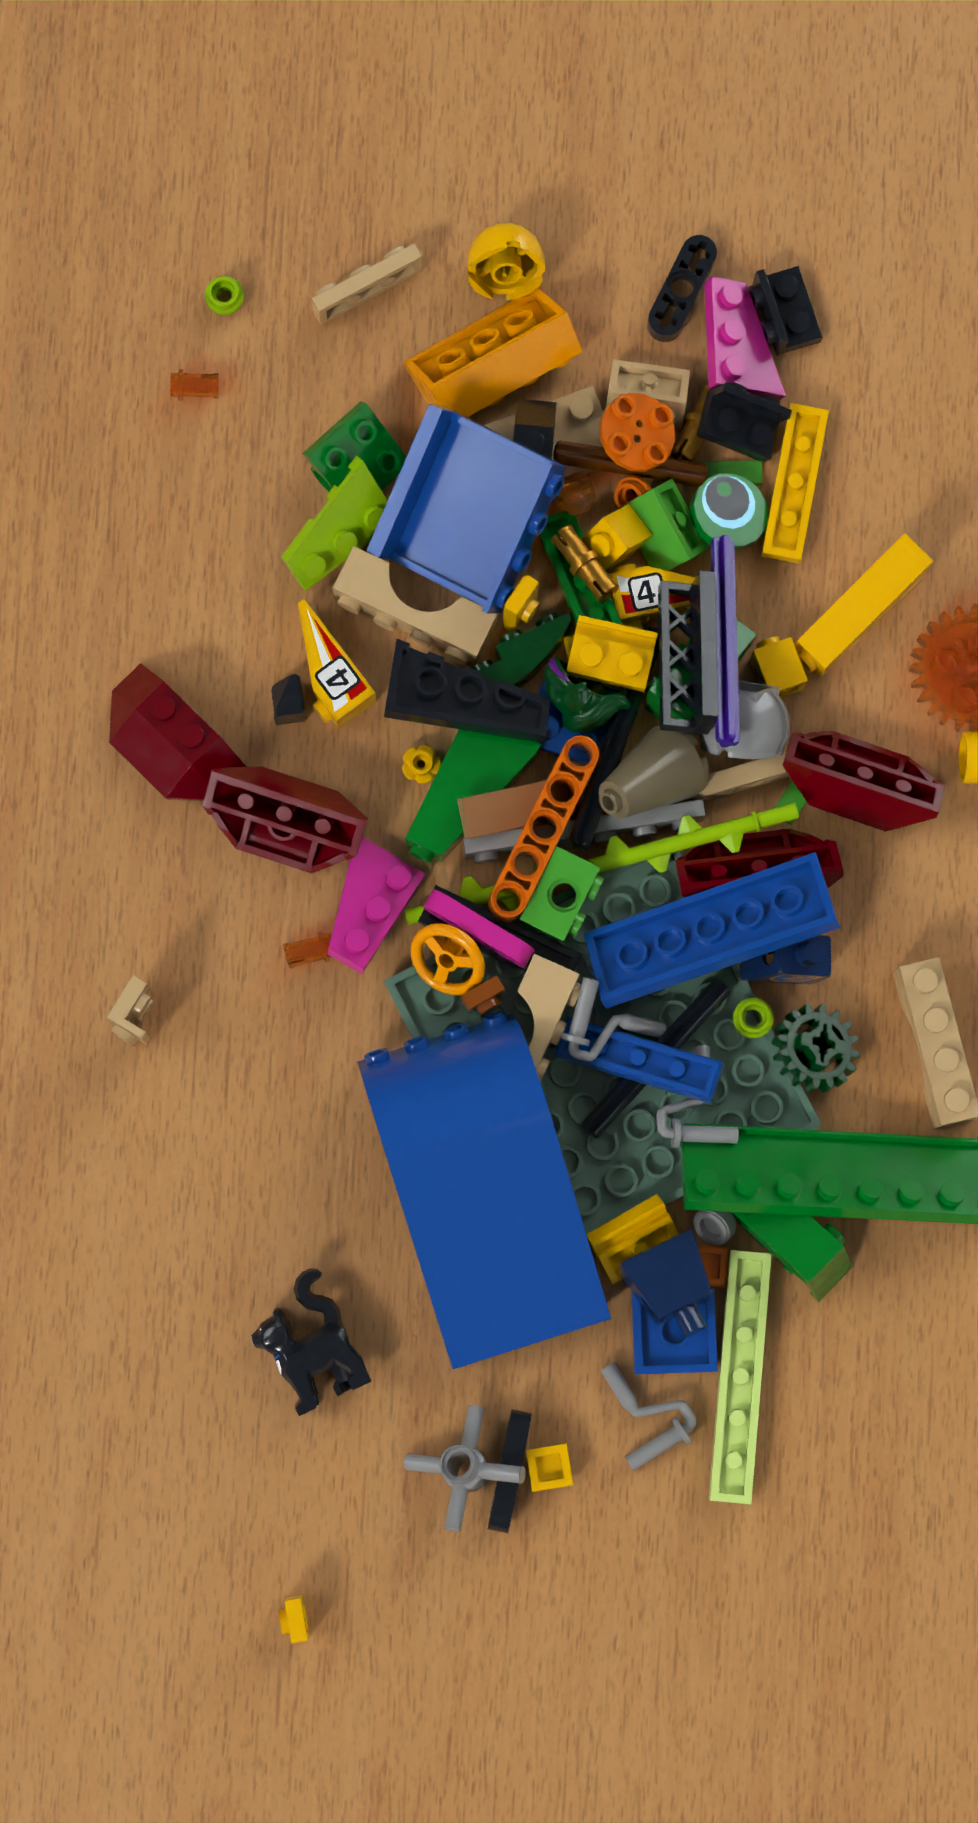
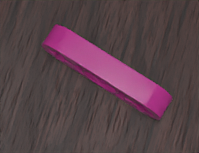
(479, 928)

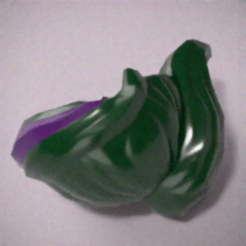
(581, 701)

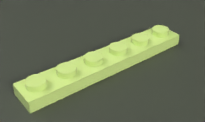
(740, 1377)

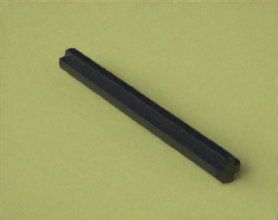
(608, 760)

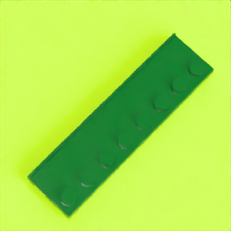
(834, 1175)

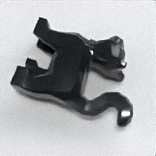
(317, 1352)

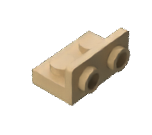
(659, 382)
(131, 1005)

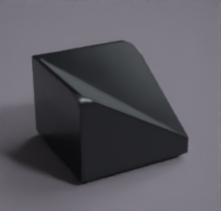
(288, 701)

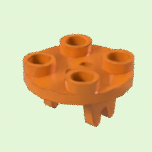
(654, 435)

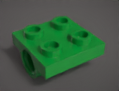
(355, 435)

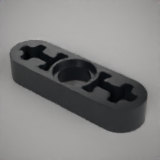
(676, 273)
(513, 1455)

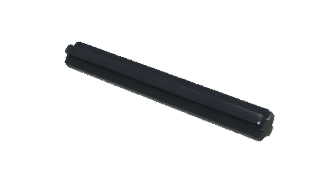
(674, 1037)

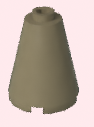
(655, 774)

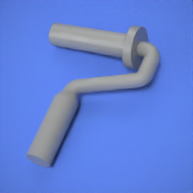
(581, 1019)
(691, 1133)
(661, 1442)

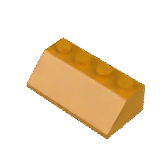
(495, 355)

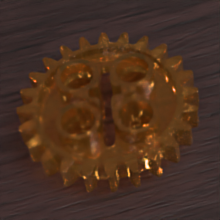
(942, 684)

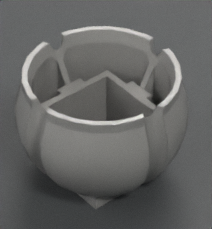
(762, 724)

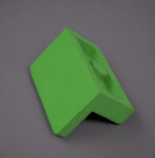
(672, 527)

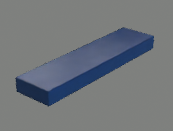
(649, 1063)

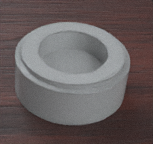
(714, 1226)

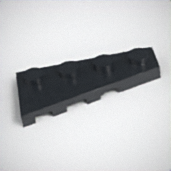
(448, 696)

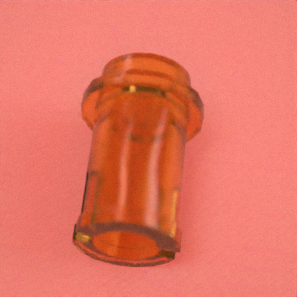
(194, 385)
(308, 950)

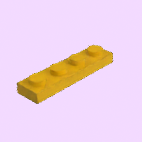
(795, 483)

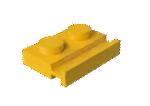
(611, 653)
(631, 1234)

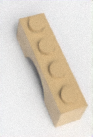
(458, 629)
(547, 991)
(944, 1064)

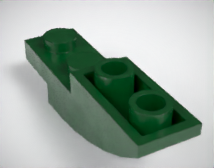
(526, 653)

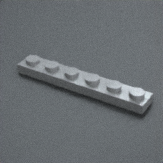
(642, 825)

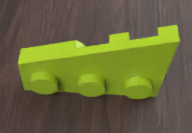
(343, 522)

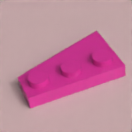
(737, 341)
(370, 904)

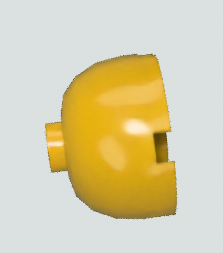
(505, 261)

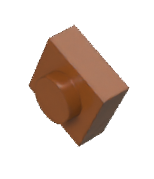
(484, 996)

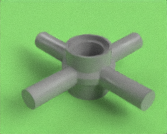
(474, 1478)

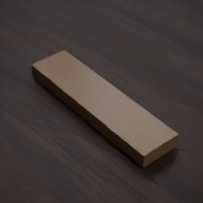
(507, 807)

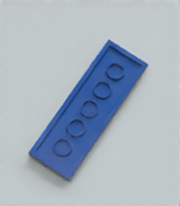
(711, 930)

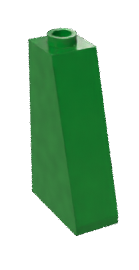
(471, 767)

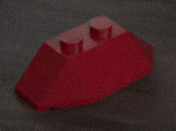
(165, 737)
(861, 780)
(284, 817)
(715, 865)

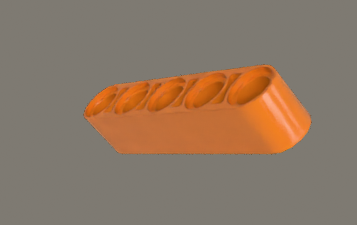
(547, 809)

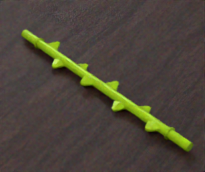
(656, 852)

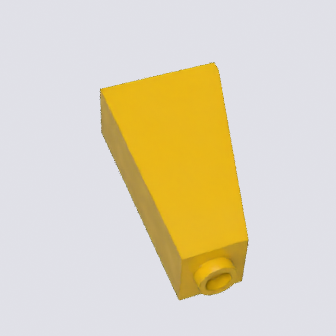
(863, 605)

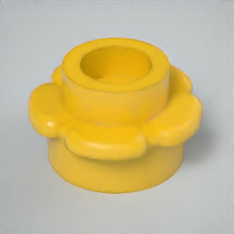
(415, 773)

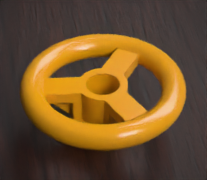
(451, 952)

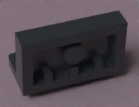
(786, 310)
(742, 420)

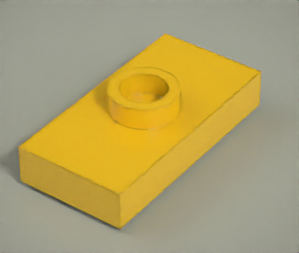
(521, 604)

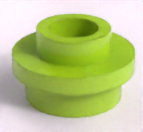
(221, 285)
(758, 1006)

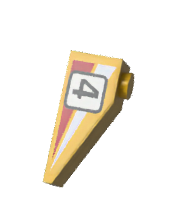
(639, 592)
(335, 680)

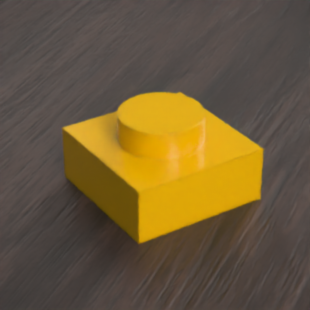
(549, 1467)
(294, 1619)

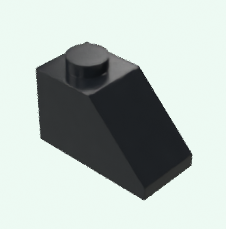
(535, 425)

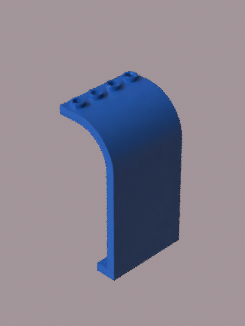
(484, 1188)

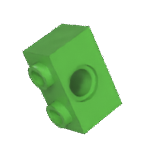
(541, 908)

